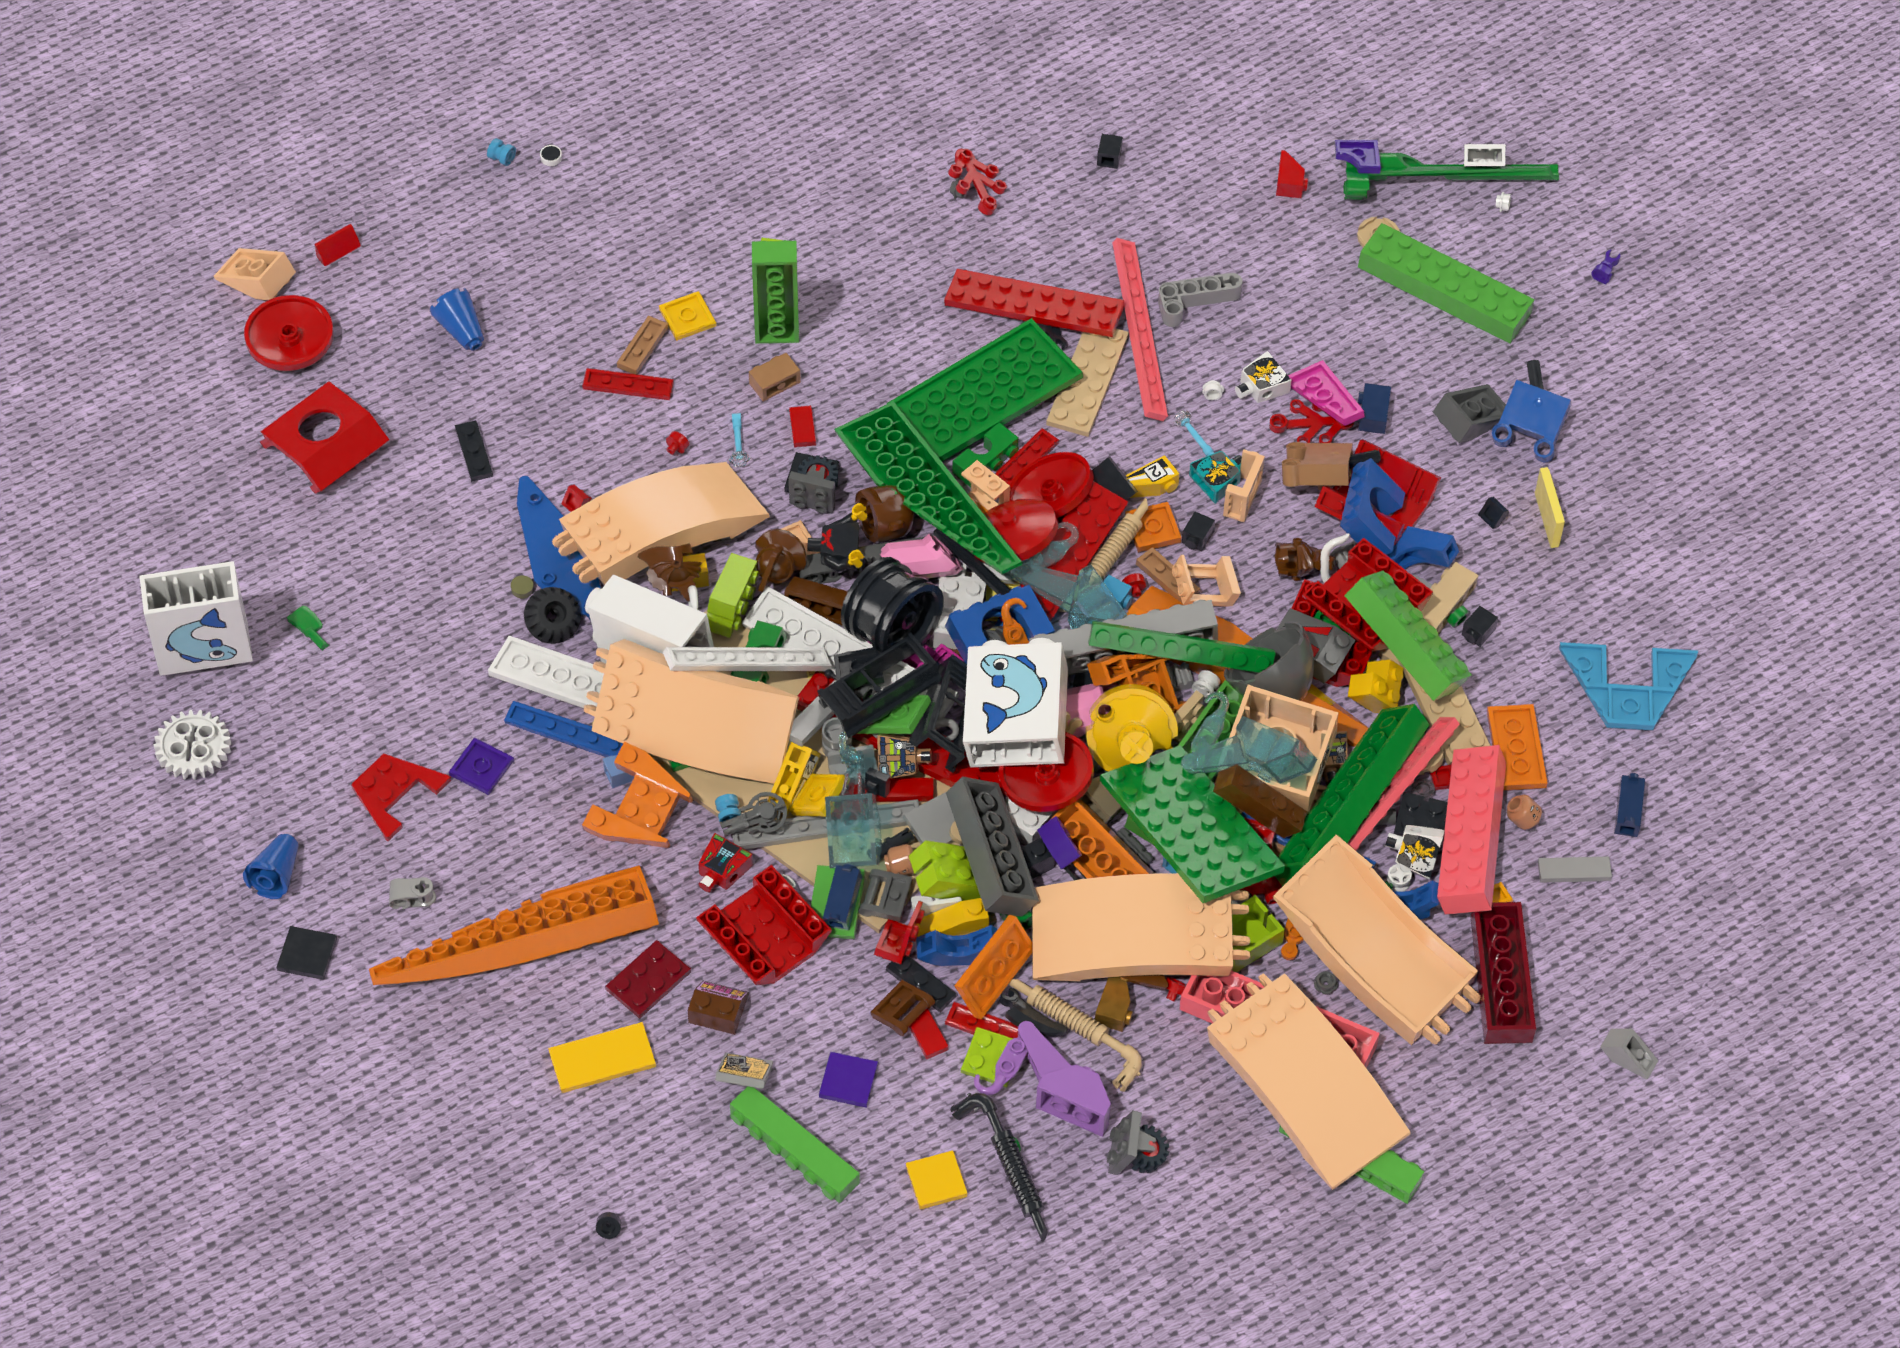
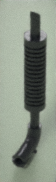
(1009, 1158)

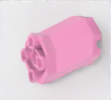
(924, 557)
(1081, 700)

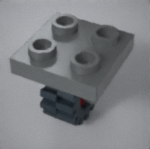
(814, 485)
(1136, 1145)

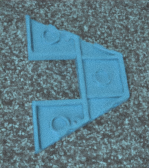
(1628, 704)

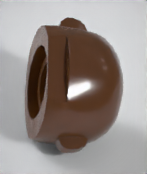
(885, 512)

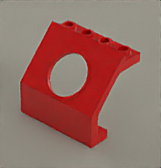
(332, 457)
(1413, 480)

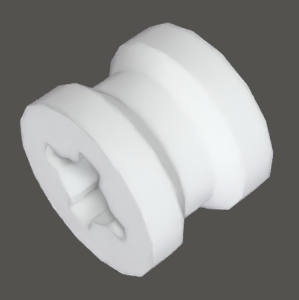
(1206, 683)
(1402, 874)

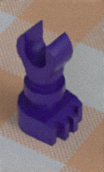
(1603, 271)

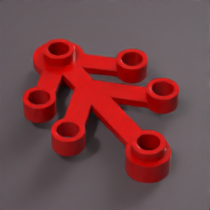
(965, 159)
(1313, 420)

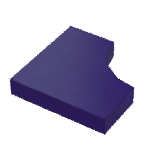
(1360, 153)

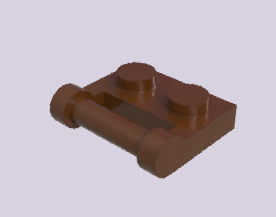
(897, 1003)

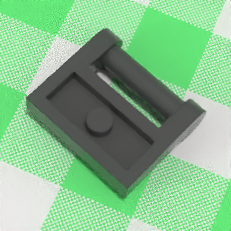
(893, 895)

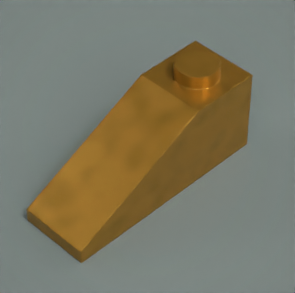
(1114, 1005)

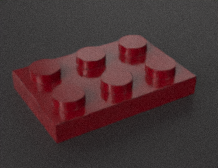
(648, 979)

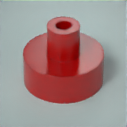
(676, 442)
(1137, 582)
(1175, 987)

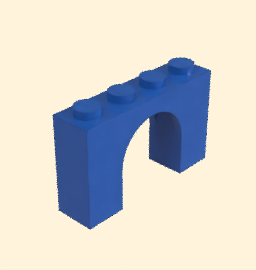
(1371, 485)
(1424, 547)
(966, 625)

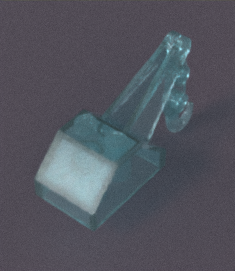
(1082, 596)
(1254, 748)
(853, 818)

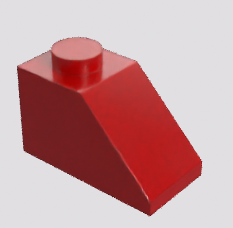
(1290, 177)

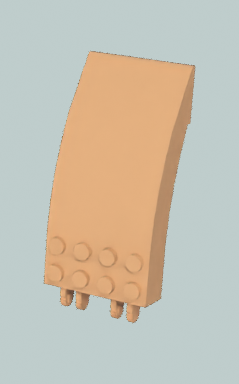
(657, 510)
(692, 715)
(1132, 929)
(1376, 943)
(1307, 1078)

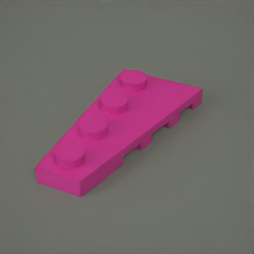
(1325, 391)

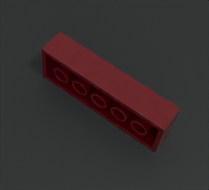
(1503, 974)

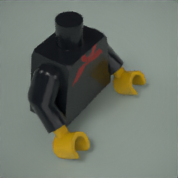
(841, 542)

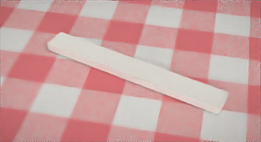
(746, 659)

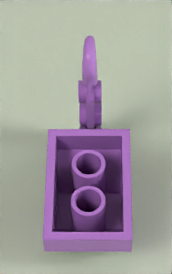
(1063, 1089)

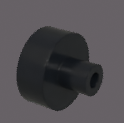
(608, 1225)

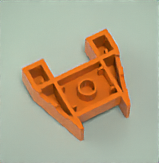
(1138, 670)
(645, 805)

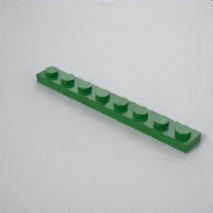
(1180, 647)

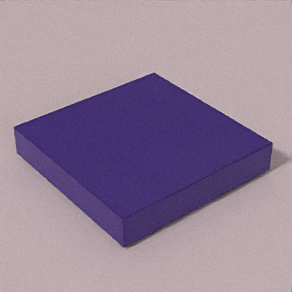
(481, 766)
(848, 1079)

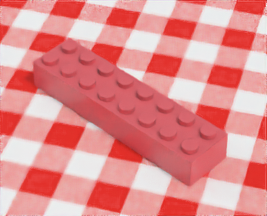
(1472, 830)
(1207, 992)

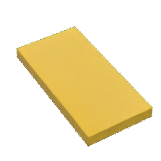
(602, 1057)

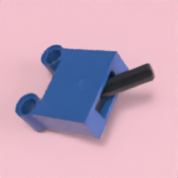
(1533, 413)

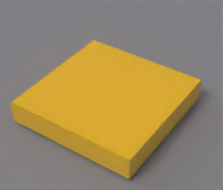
(687, 315)
(812, 795)
(936, 1180)

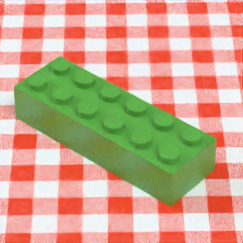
(775, 291)
(1408, 635)

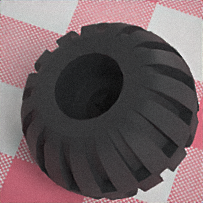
(559, 603)

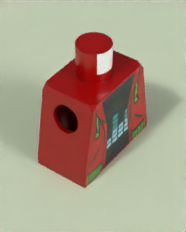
(723, 863)

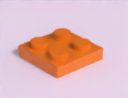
(1158, 528)

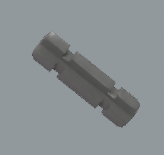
(1134, 845)

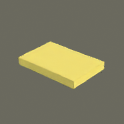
(1549, 507)

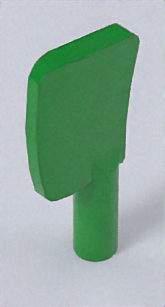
(308, 624)

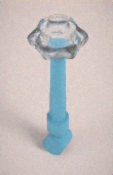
(1183, 419)
(738, 458)

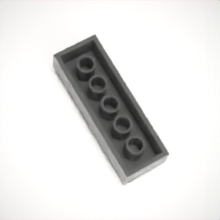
(992, 847)

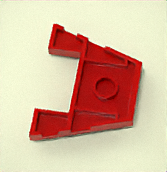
(387, 783)

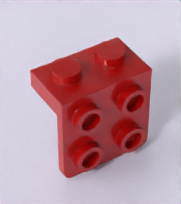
(896, 937)

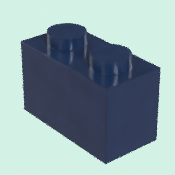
(1375, 405)

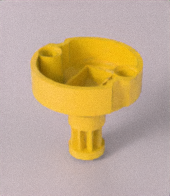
(1132, 729)

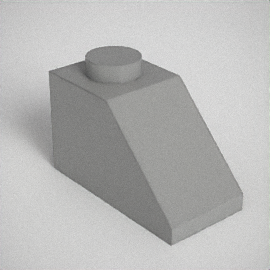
(1629, 1051)

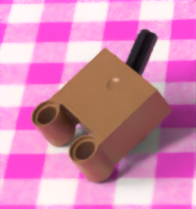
(1322, 463)

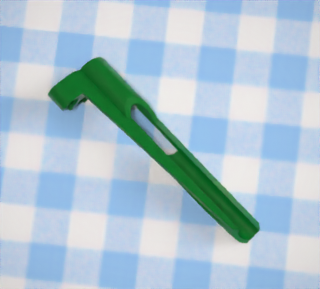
(1404, 165)

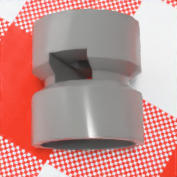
(830, 735)

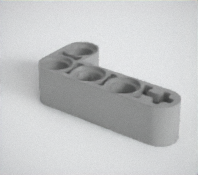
(1196, 292)

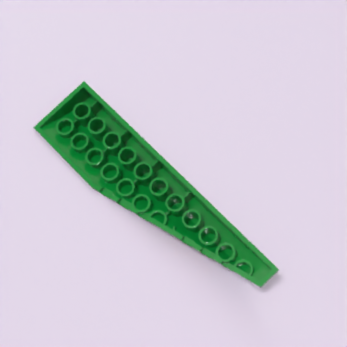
(899, 456)

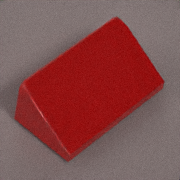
(337, 245)

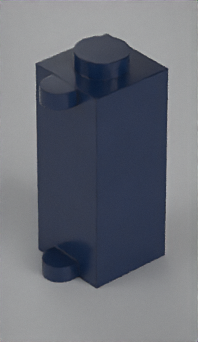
(1629, 805)
(842, 896)

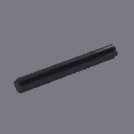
(973, 563)

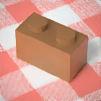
(774, 376)

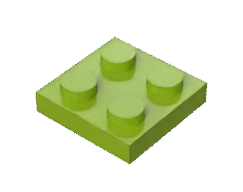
(984, 1054)

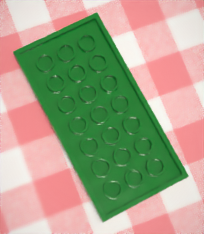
(987, 389)
(1192, 825)

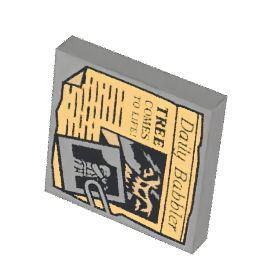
(744, 1070)

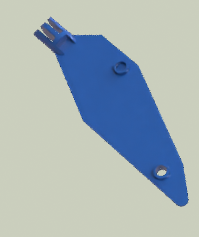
(540, 526)

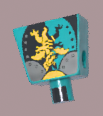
(1215, 473)

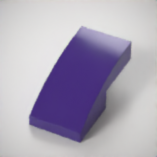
(1058, 842)

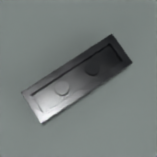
(473, 451)
(919, 977)

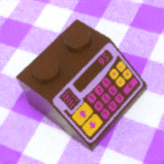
(717, 1007)

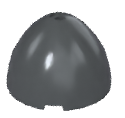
(1292, 665)

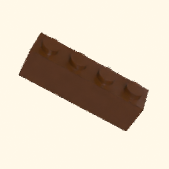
(817, 597)
(1260, 801)

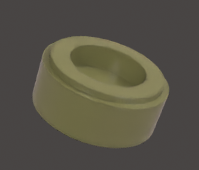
(522, 586)

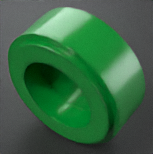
(1458, 616)

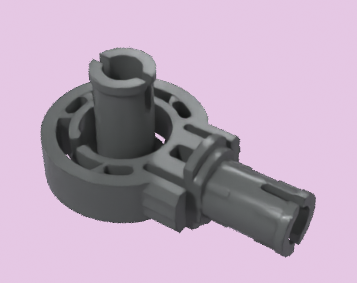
(759, 815)

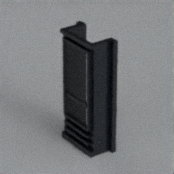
(956, 671)
(859, 715)

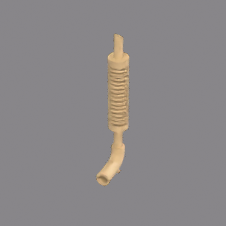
(1118, 541)
(1084, 1026)

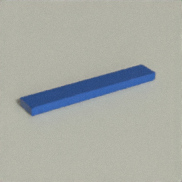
(560, 729)

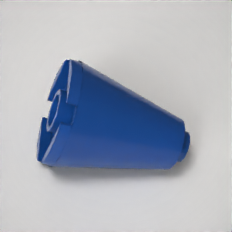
(458, 317)
(273, 867)

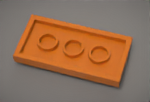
(1518, 736)
(994, 967)

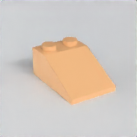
(256, 272)

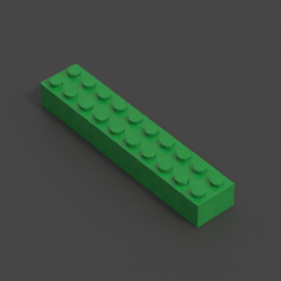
(1356, 785)

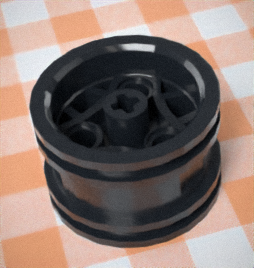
(890, 604)

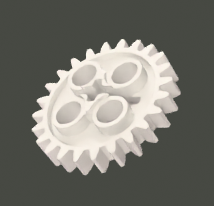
(212, 747)

